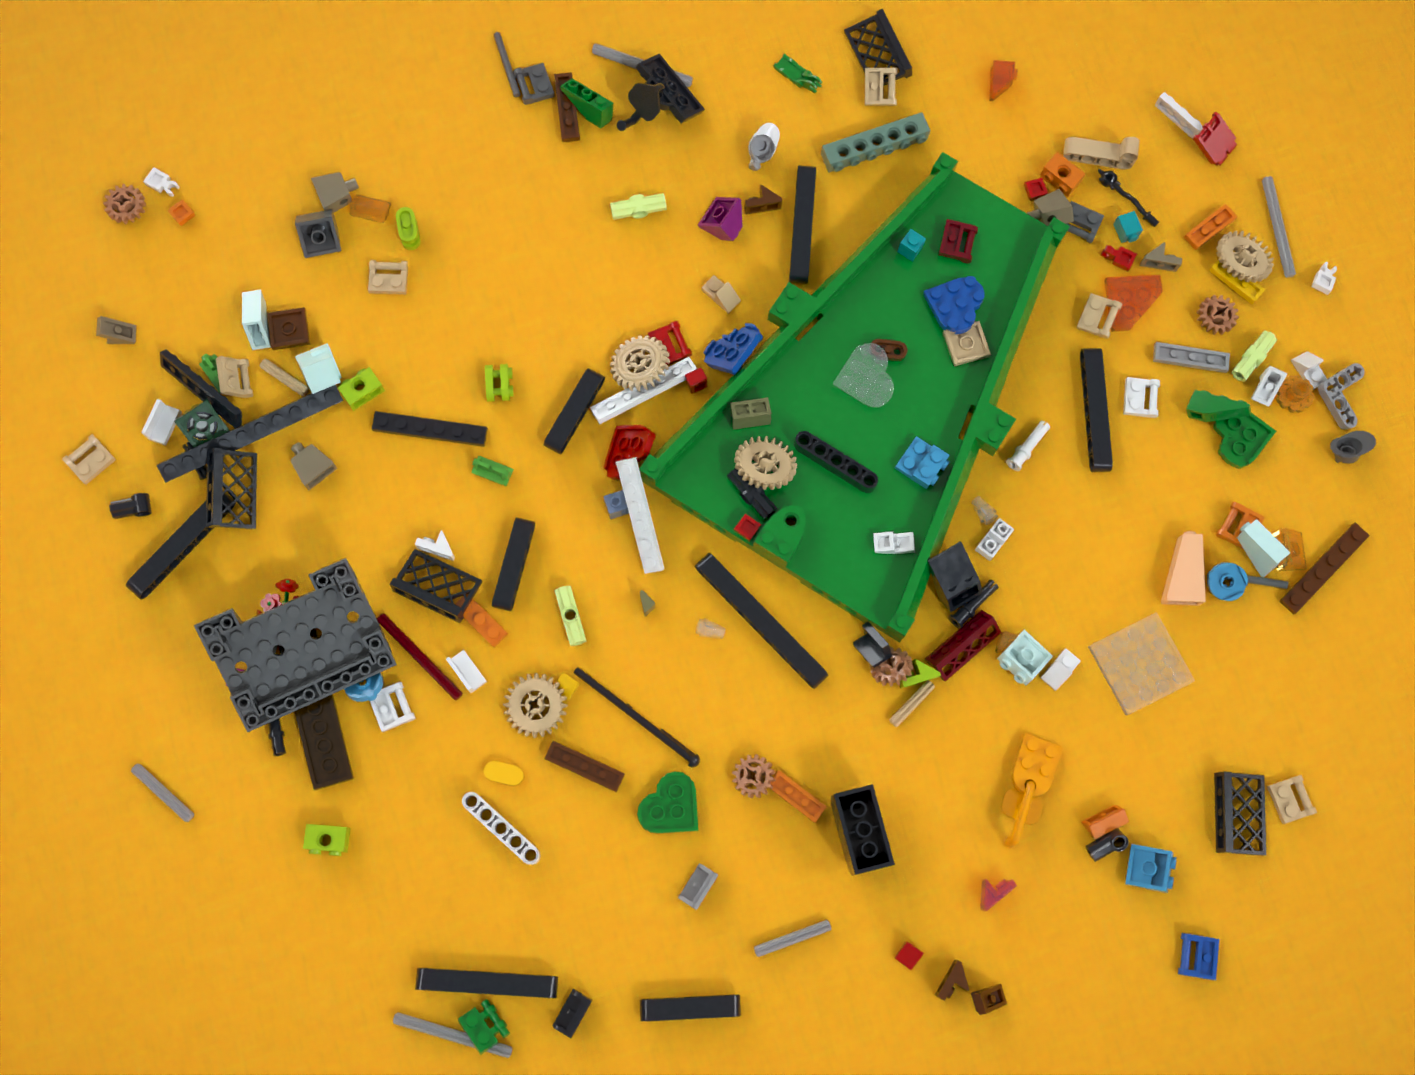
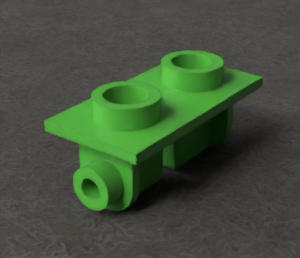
(210, 368)
(492, 470)

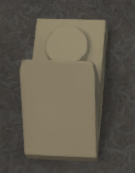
(1157, 260)
(116, 331)

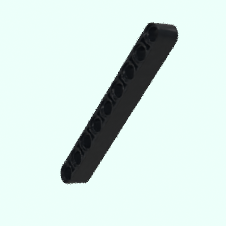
(761, 620)

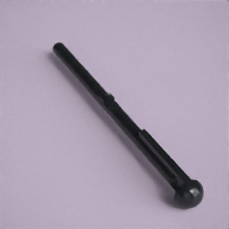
(693, 759)

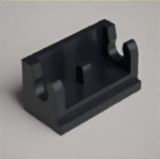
(572, 1013)

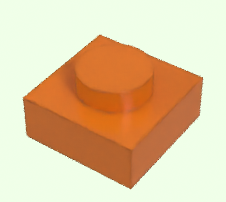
(181, 212)

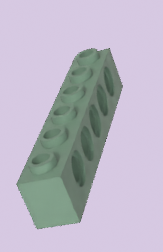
(915, 124)

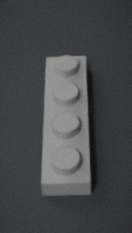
(1191, 357)

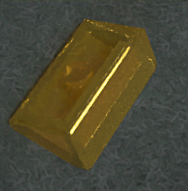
(369, 208)

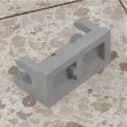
(698, 886)

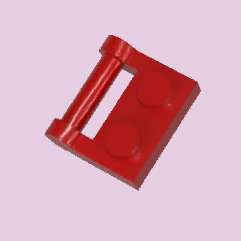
(662, 335)

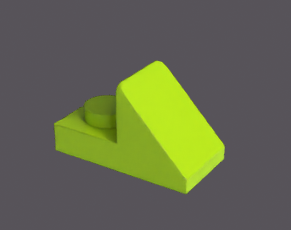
(923, 673)

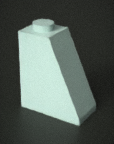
(255, 319)
(1261, 547)

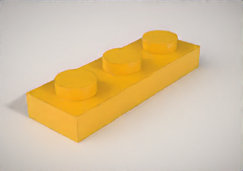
(1248, 290)

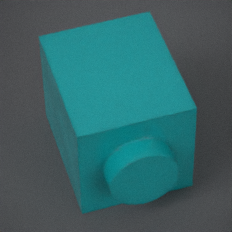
(1128, 227)
(911, 245)

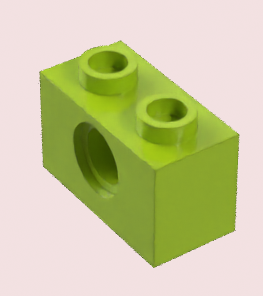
(358, 398)
(314, 836)

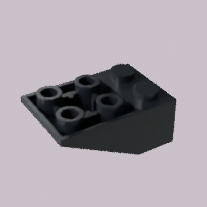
(954, 577)

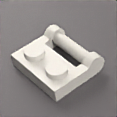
(1135, 396)
(385, 710)

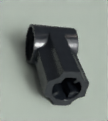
(137, 505)
(1107, 845)

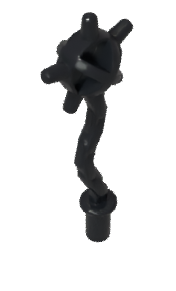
(1109, 179)

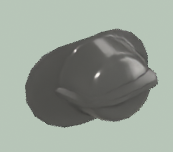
(1352, 445)

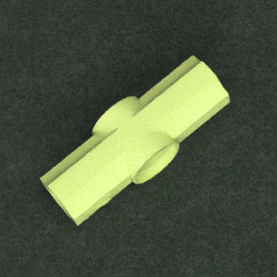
(638, 206)
(1254, 356)
(567, 604)

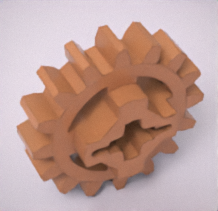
(123, 203)
(1214, 306)
(901, 666)
(747, 781)

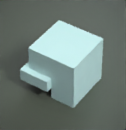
(319, 368)

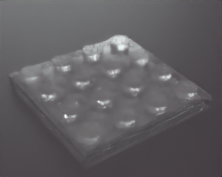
(1141, 664)

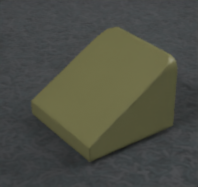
(647, 603)

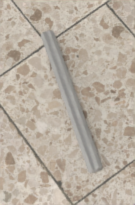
(629, 60)
(1278, 226)
(446, 1033)

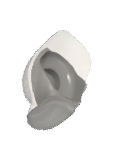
(763, 145)

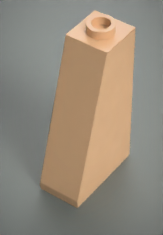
(1186, 574)

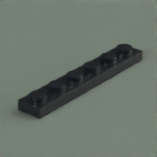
(200, 388)
(429, 428)

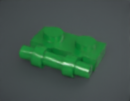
(478, 1031)

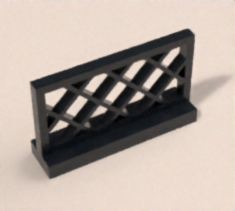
(890, 40)
(215, 486)
(429, 600)
(1224, 813)

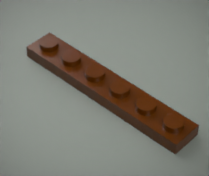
(1324, 568)

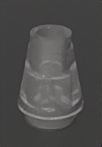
(984, 511)
(709, 629)

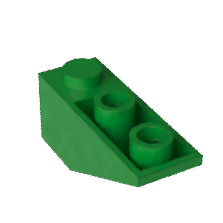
(589, 103)
(1210, 407)

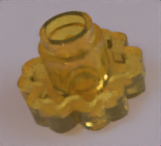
(1295, 394)

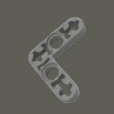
(1335, 393)

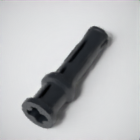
(968, 609)

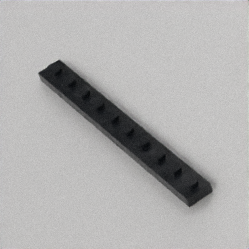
(250, 432)

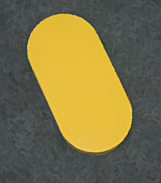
(503, 773)

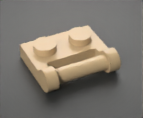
(874, 86)
(388, 282)
(1093, 313)
(229, 377)
(93, 463)
(1285, 800)

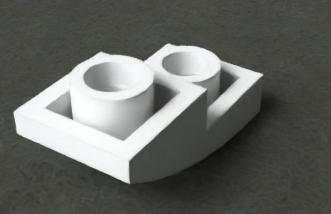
(994, 539)

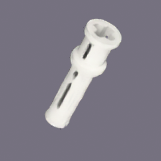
(1023, 451)

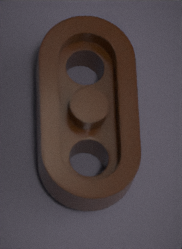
(889, 347)

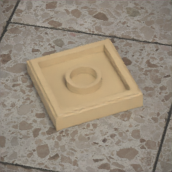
(967, 346)

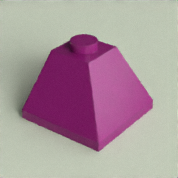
(723, 218)

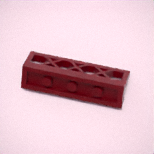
(962, 641)

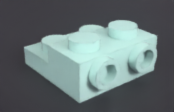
(1024, 658)

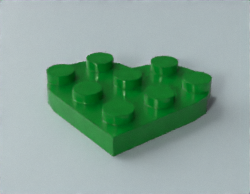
(1242, 439)
(671, 807)

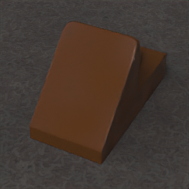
(767, 202)
(954, 976)
(988, 999)

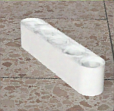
(492, 824)

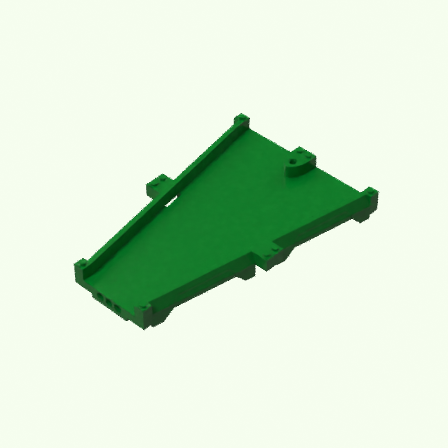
(865, 300)

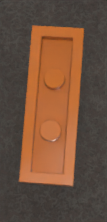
(1210, 227)
(483, 622)
(797, 797)

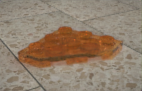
(1135, 294)

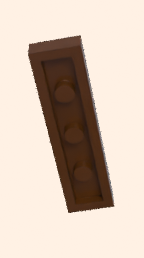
(566, 110)
(584, 766)

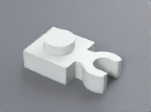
(158, 181)
(1324, 280)

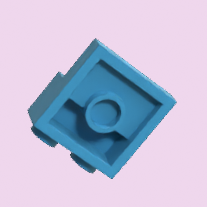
(922, 462)
(1150, 868)

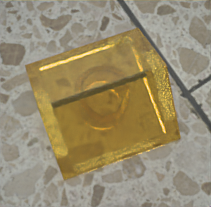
(1293, 542)

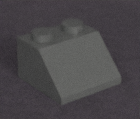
(318, 233)

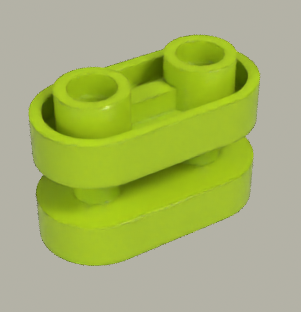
(408, 228)
(504, 374)

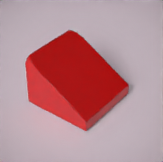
(696, 380)
(908, 955)

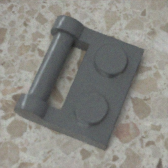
(539, 81)
(1086, 219)

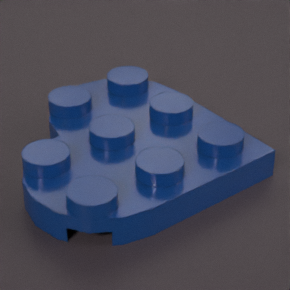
(955, 303)
(733, 349)

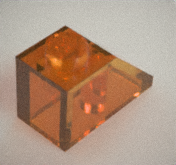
(1001, 77)

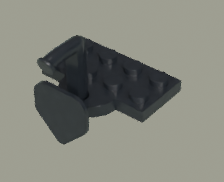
(660, 92)

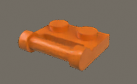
(1247, 516)

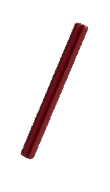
(419, 656)

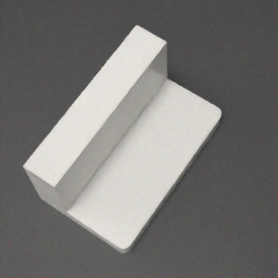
(161, 423)
(466, 671)

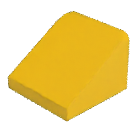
(568, 684)

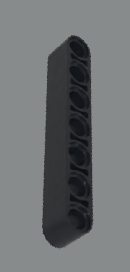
(802, 224)
(1096, 410)
(172, 552)
(486, 983)

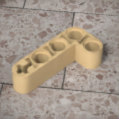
(1102, 153)

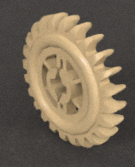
(1247, 254)
(643, 370)
(767, 457)
(525, 721)

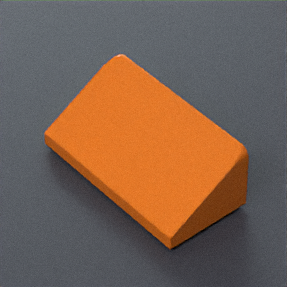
(1105, 821)

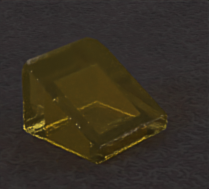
(1004, 639)

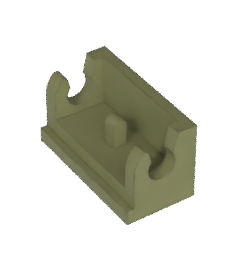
(750, 413)

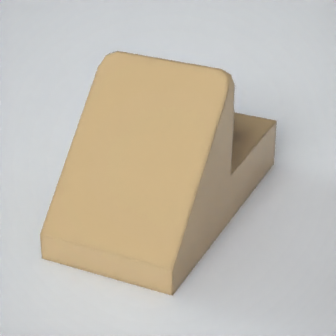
(721, 293)

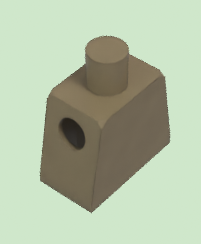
(334, 190)
(1052, 206)
(311, 464)

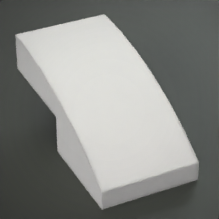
(894, 543)

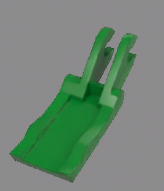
(797, 74)

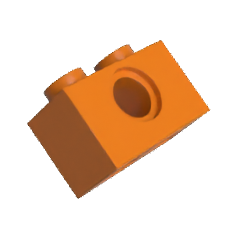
(1071, 173)

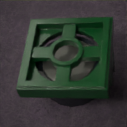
(201, 423)

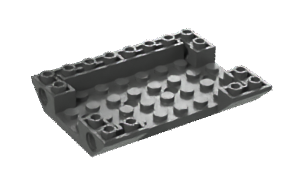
(310, 665)

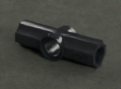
(752, 495)

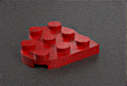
(627, 443)

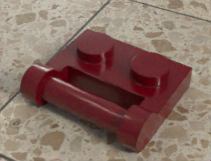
(952, 239)

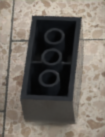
(861, 830)

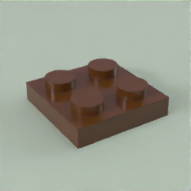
(288, 328)

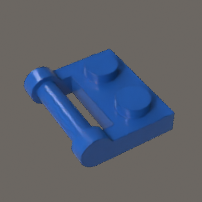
(1205, 956)

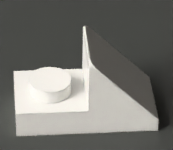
(1308, 368)
(1269, 385)
(440, 549)
(1060, 669)

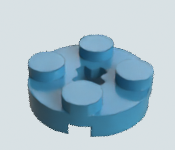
(1237, 585)
(367, 691)

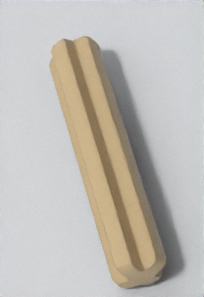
(284, 377)
(912, 703)

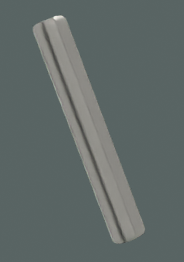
(162, 792)
(792, 938)

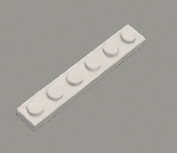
(627, 399)
(640, 515)

